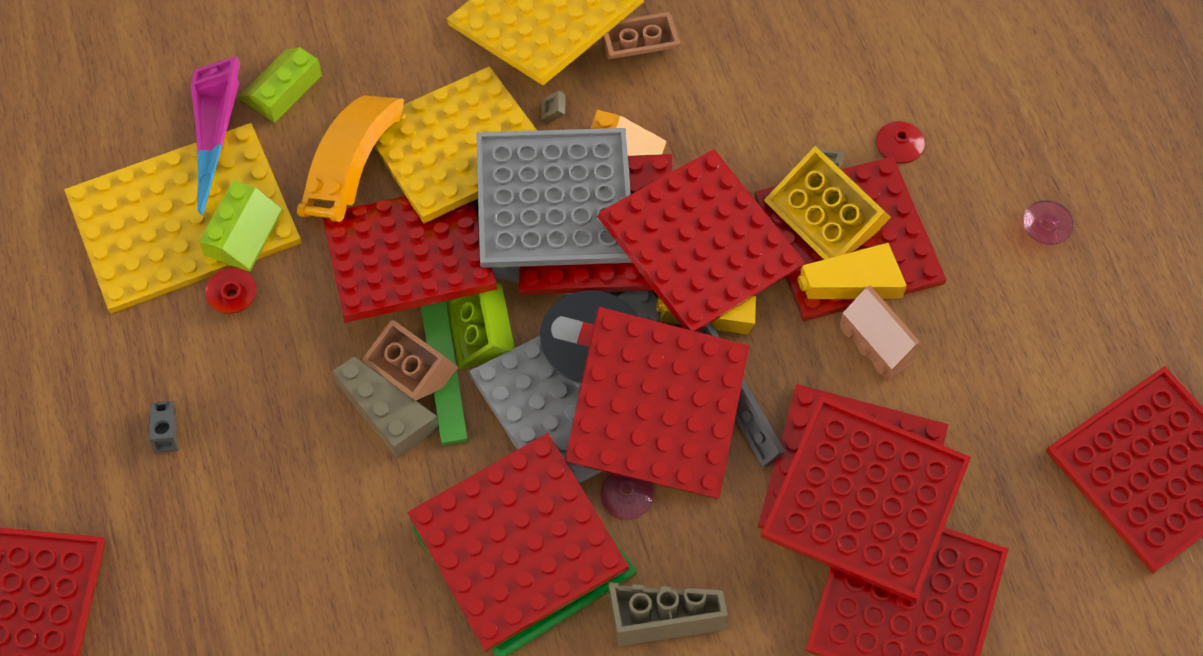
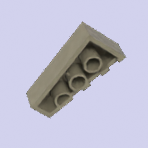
(387, 409)
(664, 613)

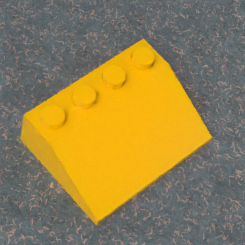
(826, 206)

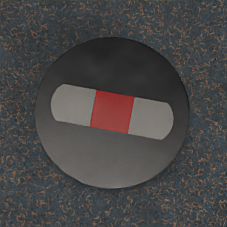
(569, 327)

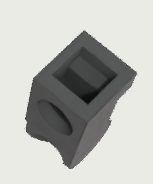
(163, 427)

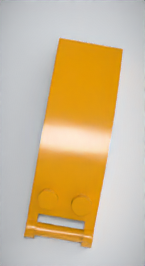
(343, 154)

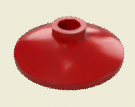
(904, 149)
(230, 281)

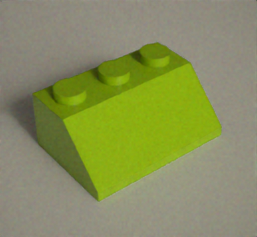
(282, 83)
(240, 226)
(480, 327)

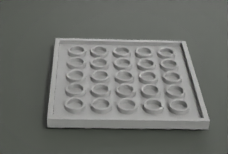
(545, 196)

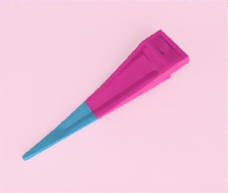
(213, 99)

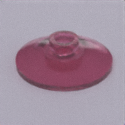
(1049, 214)
(626, 505)

